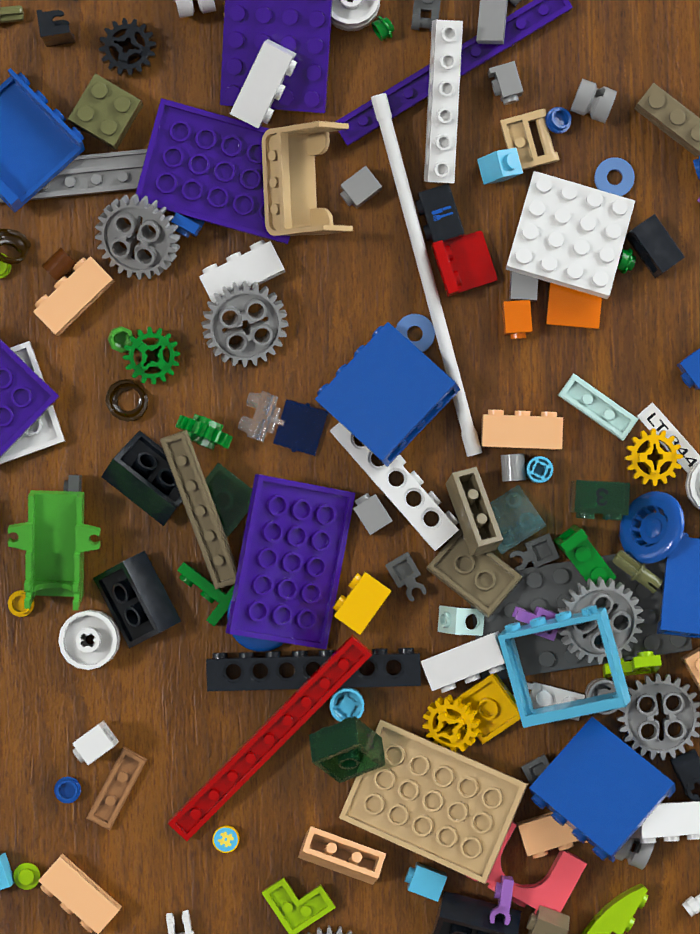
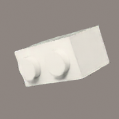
(94, 743)

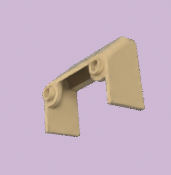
(291, 179)

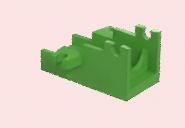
(54, 545)

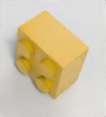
(361, 602)

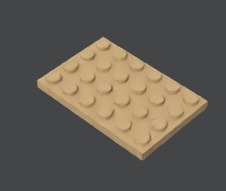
(435, 803)

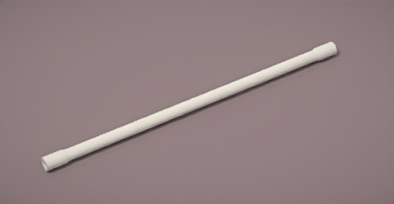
(384, 117)

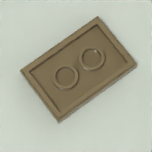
(478, 579)

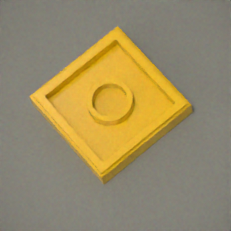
(494, 705)

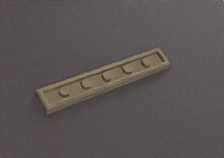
(200, 508)

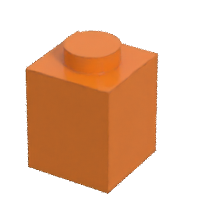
(517, 318)

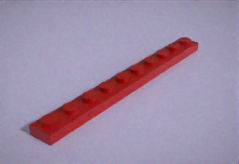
(270, 737)

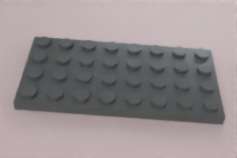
(547, 587)

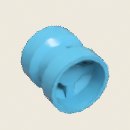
(536, 467)

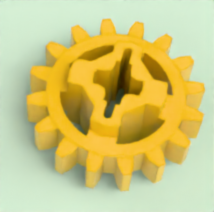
(653, 444)
(451, 734)

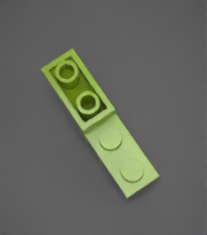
(618, 913)

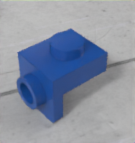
(187, 226)

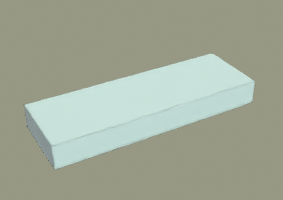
(598, 407)

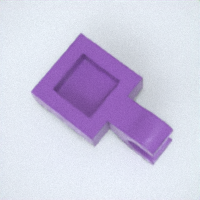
(525, 616)
(503, 892)

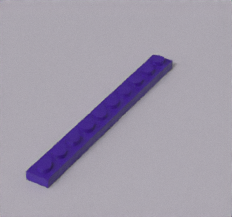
(415, 87)

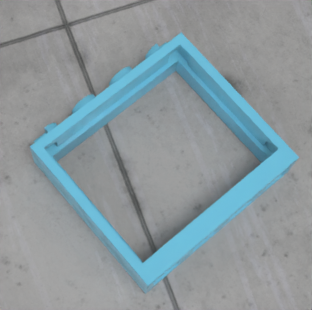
(600, 703)

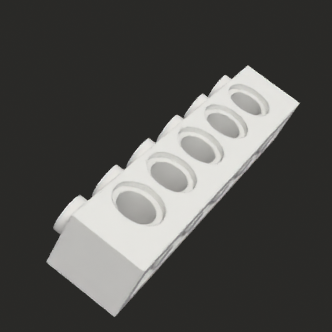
(443, 101)
(434, 535)

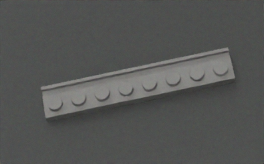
(96, 175)

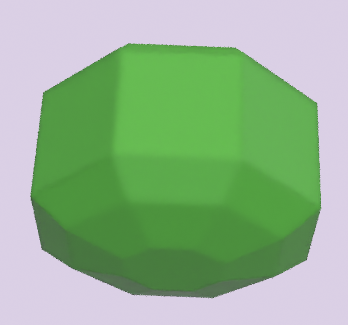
(118, 338)

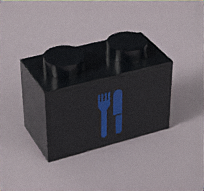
(440, 214)

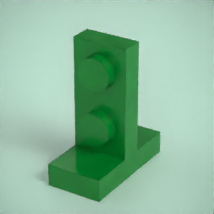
(583, 555)
(191, 576)

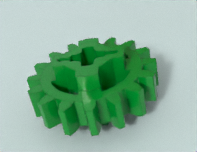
(159, 345)
(204, 431)

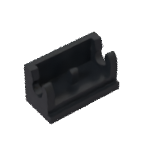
(54, 32)
(654, 246)

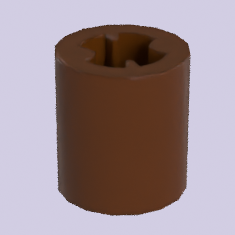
(59, 264)

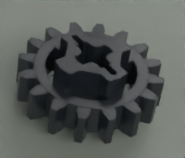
(130, 36)

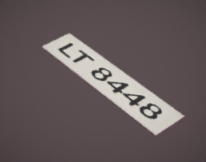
(654, 418)

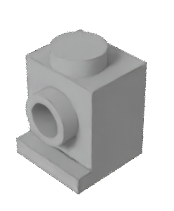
(506, 82)

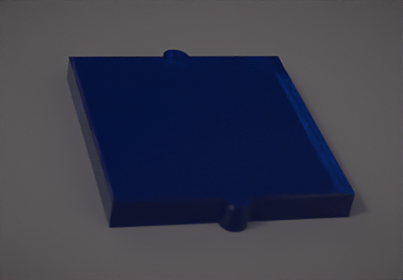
(301, 427)

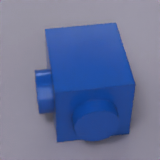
(691, 370)

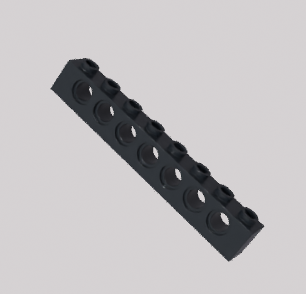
(219, 680)

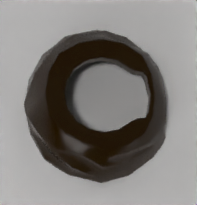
(16, 240)
(112, 400)

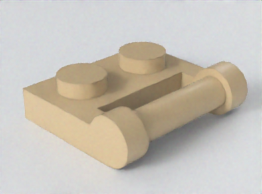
(519, 136)

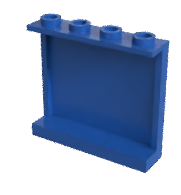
(32, 141)
(387, 393)
(681, 590)
(600, 789)

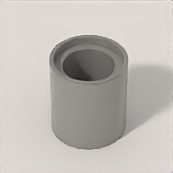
(513, 467)

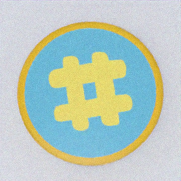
(226, 839)

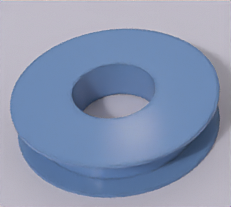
(623, 168)
(421, 322)

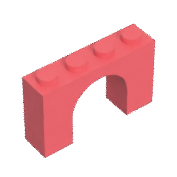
(552, 889)

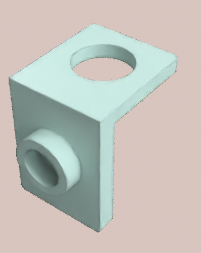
(452, 621)

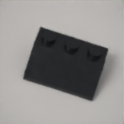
(145, 478)
(137, 599)
(471, 916)

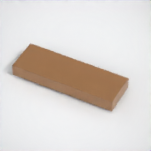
(116, 788)

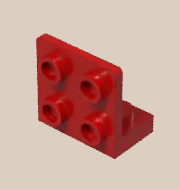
(464, 263)

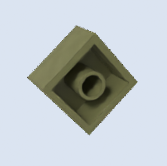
(105, 111)

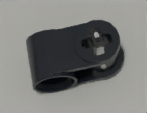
(687, 771)

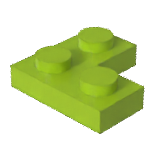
(643, 663)
(297, 912)

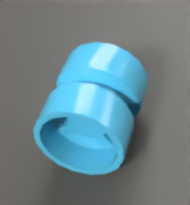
(346, 704)

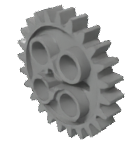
(116, 230)
(239, 301)
(622, 633)
(684, 714)

